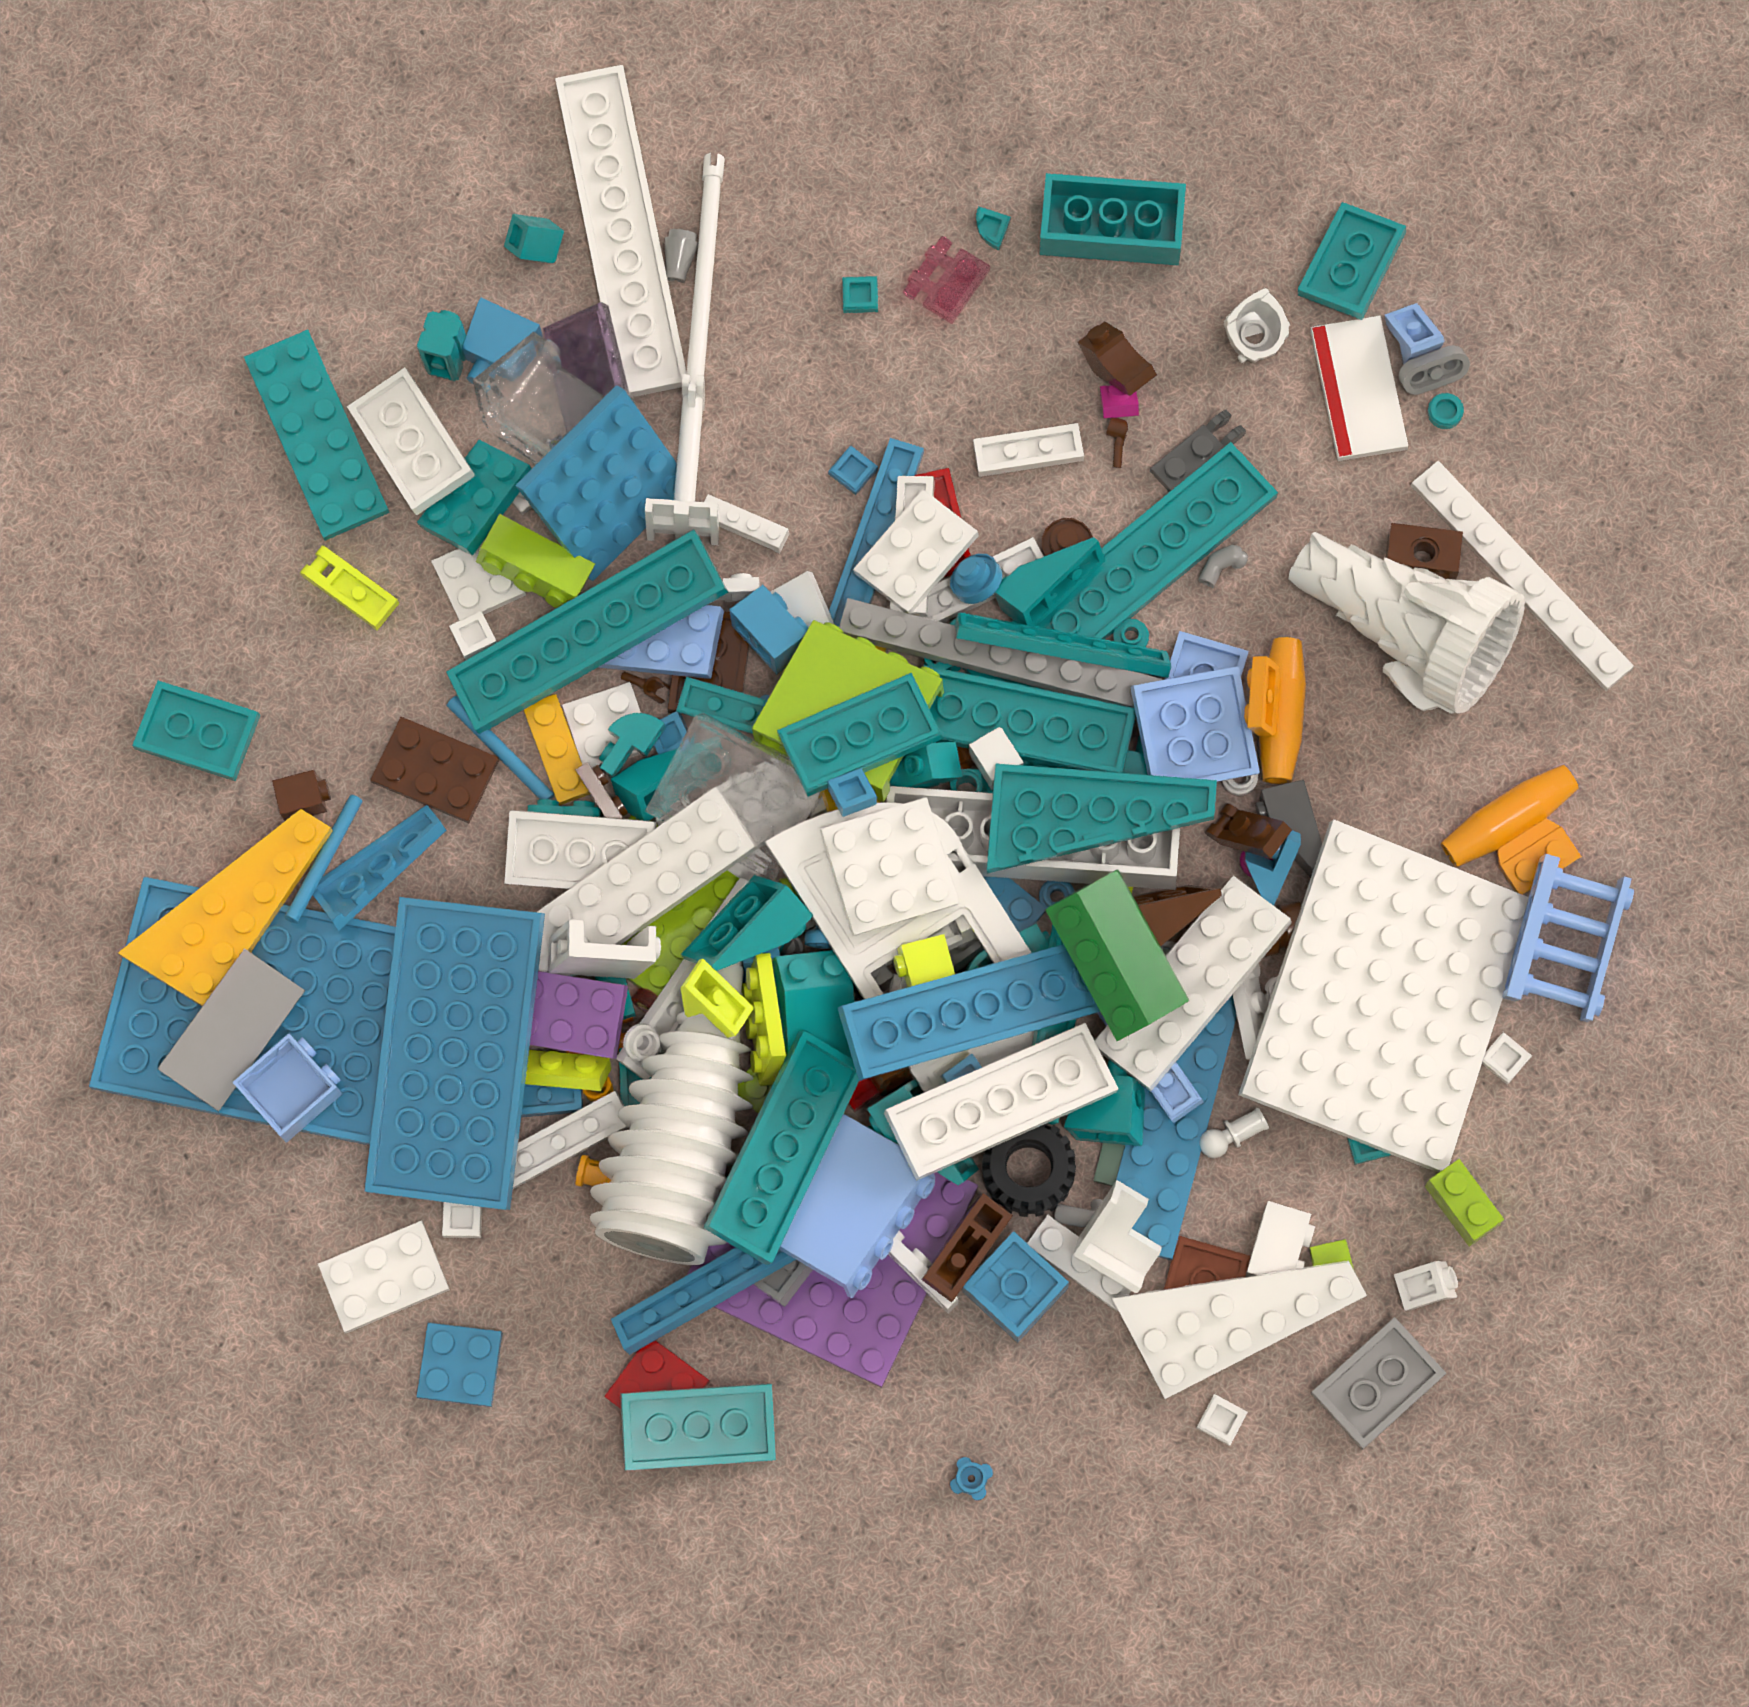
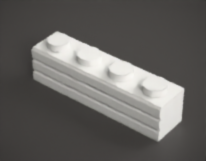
(750, 525)

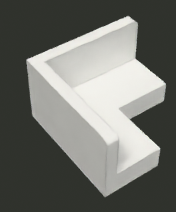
(1112, 1244)

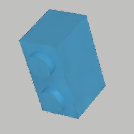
(768, 627)

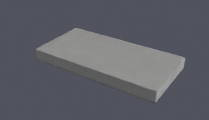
(231, 1029)

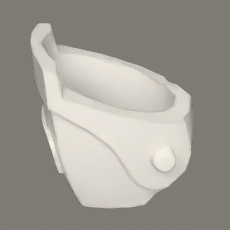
(1253, 316)

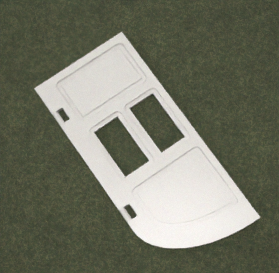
(808, 869)

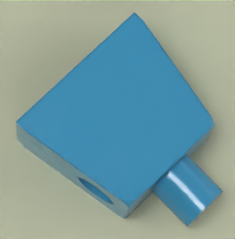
(494, 334)

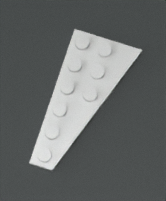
(1217, 1323)

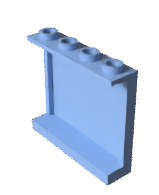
(854, 1206)

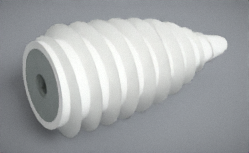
(676, 1143)

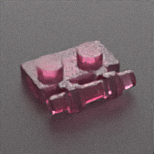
(956, 284)

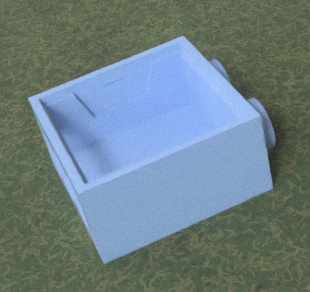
(289, 1086)

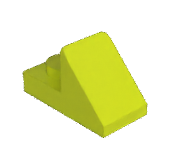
(715, 998)

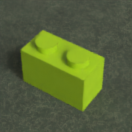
(1464, 1202)

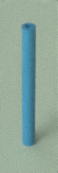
(503, 753)
(323, 859)

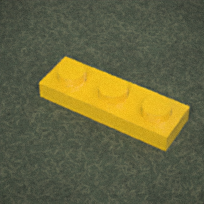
(556, 749)

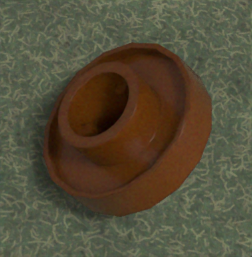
(1063, 534)

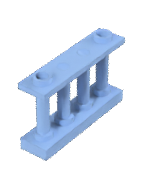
(1539, 912)

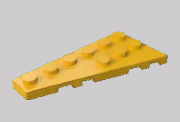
(230, 912)

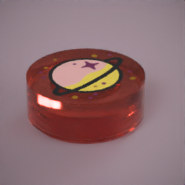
(644, 999)

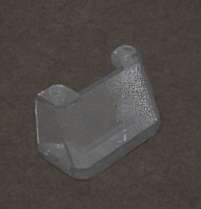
(532, 399)

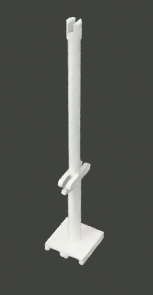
(683, 513)

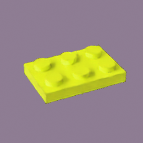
(764, 1020)

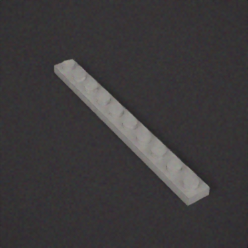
(939, 643)

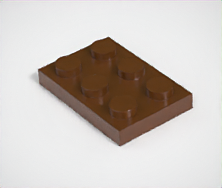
(728, 667)
(434, 770)

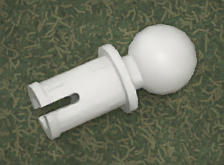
(1215, 1142)

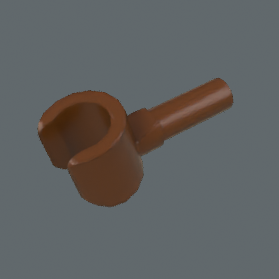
(1117, 428)
(649, 685)

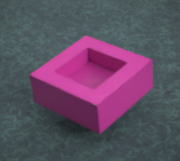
(1117, 403)

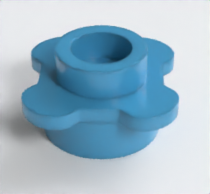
(981, 1474)

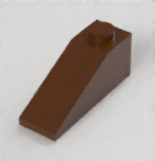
(966, 1247)

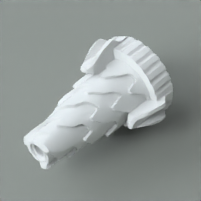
(1440, 630)

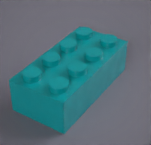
(1112, 219)

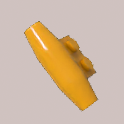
(1277, 707)
(1518, 829)

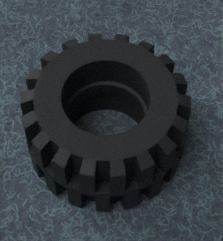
(1031, 1199)

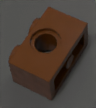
(1441, 545)

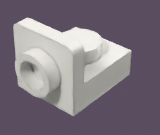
(1426, 1284)

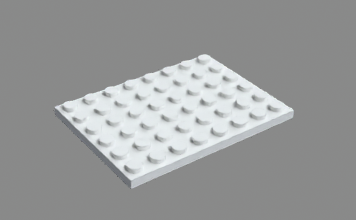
(1386, 997)

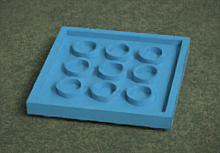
(598, 481)

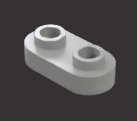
(1434, 369)

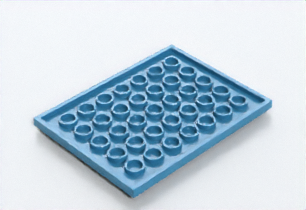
(337, 1015)

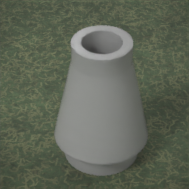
(679, 253)

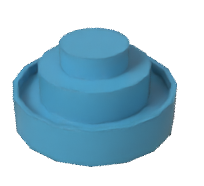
(976, 578)

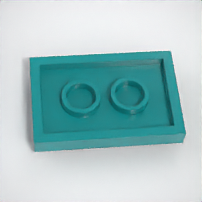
(1352, 260)
(471, 510)
(196, 730)

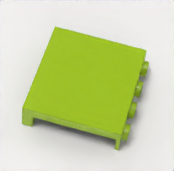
(832, 670)

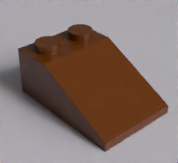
(1172, 910)

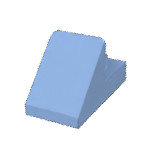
(1414, 332)

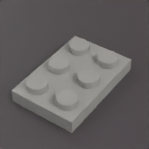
(1378, 1383)

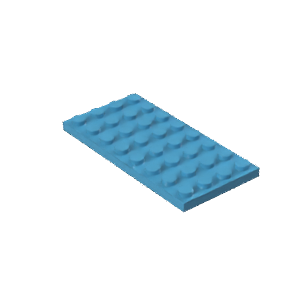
(454, 1053)

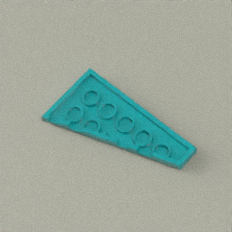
(1068, 811)

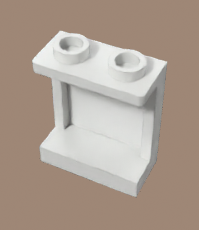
(573, 957)

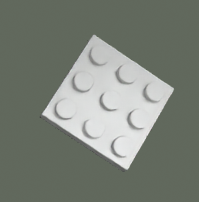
(889, 866)

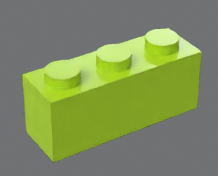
(533, 562)

